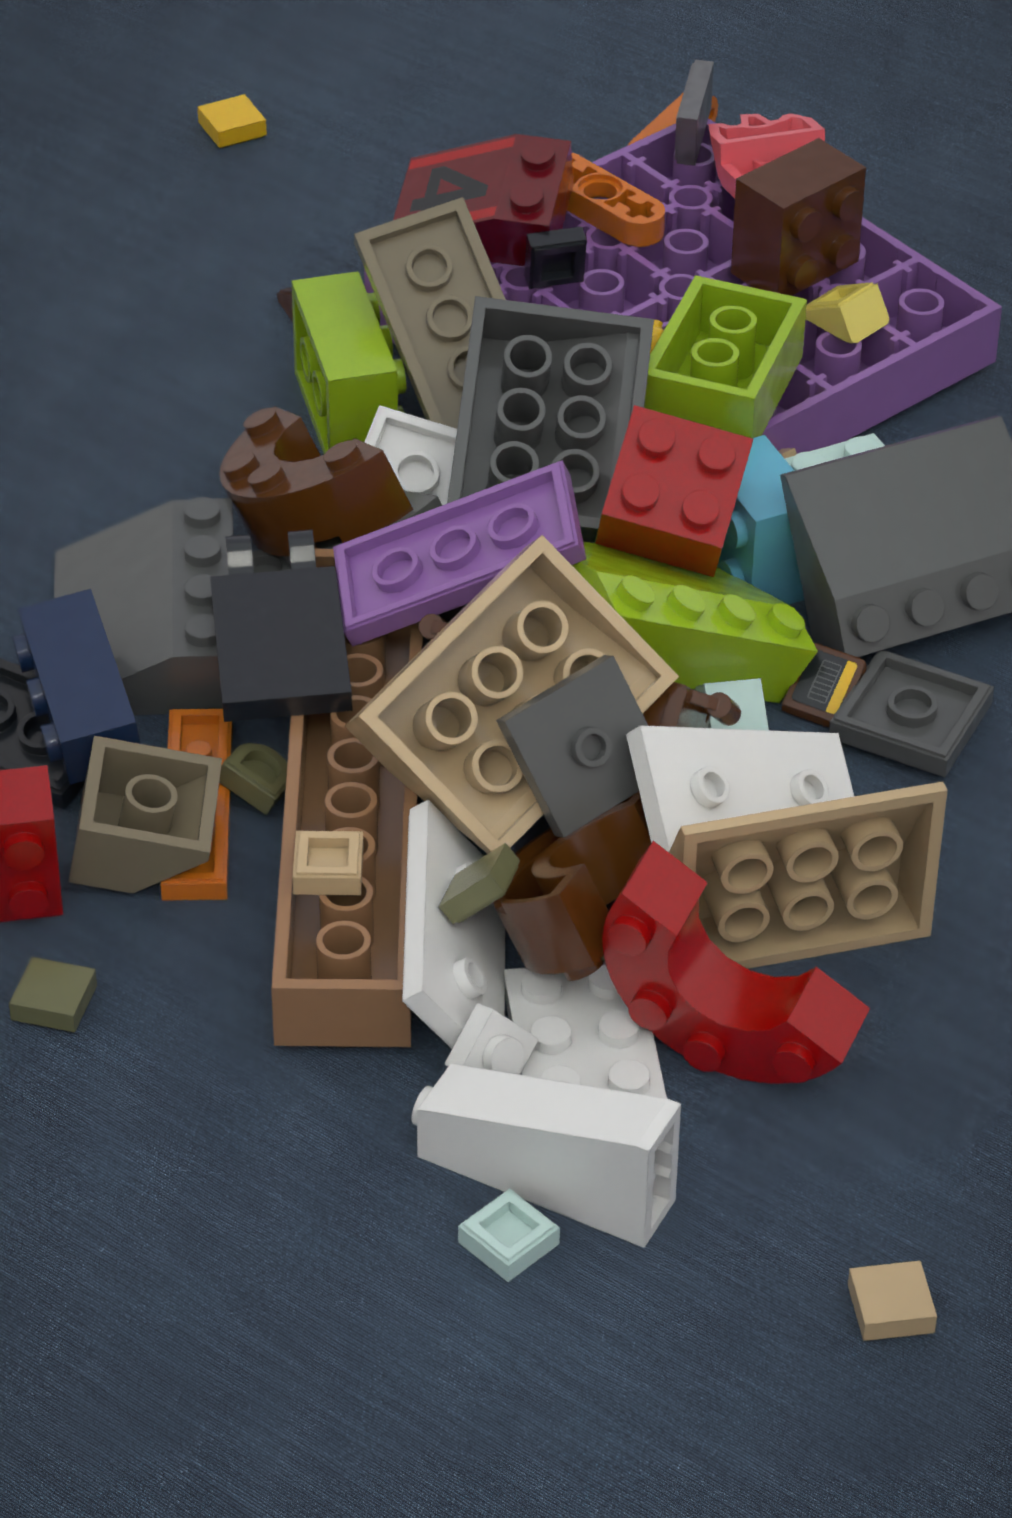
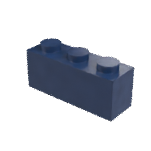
(73, 680)

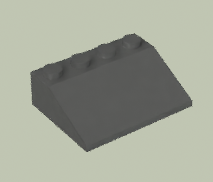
(547, 391)
(905, 537)
(157, 599)

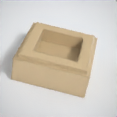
(328, 863)
(892, 1300)

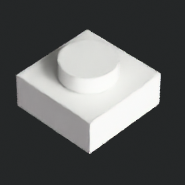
(492, 1043)

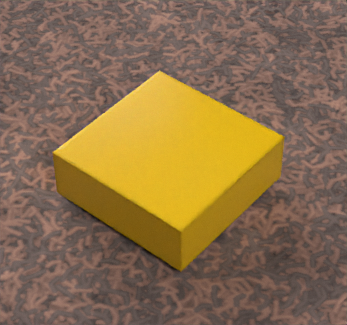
(232, 121)

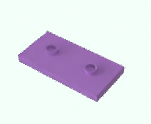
(451, 551)

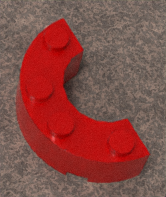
(708, 1003)

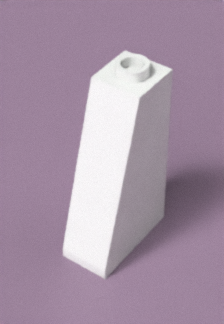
(557, 1145)

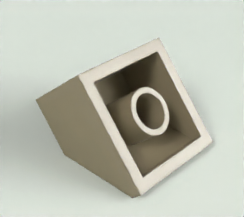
(143, 815)

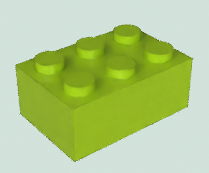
(726, 356)
(343, 357)

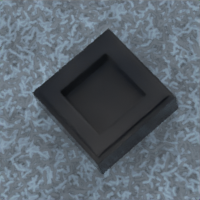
(555, 257)

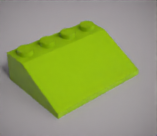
(703, 623)

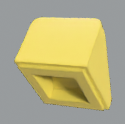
(849, 311)

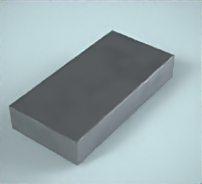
(693, 112)

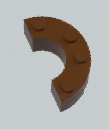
(286, 485)
(563, 887)

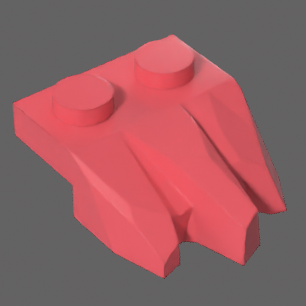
(757, 142)

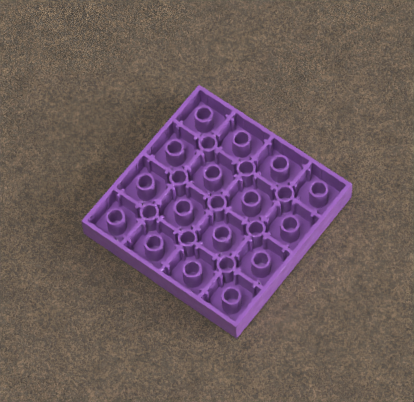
(840, 388)

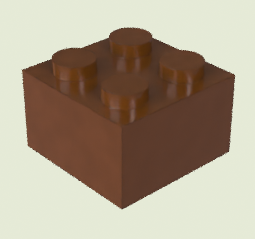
(798, 219)

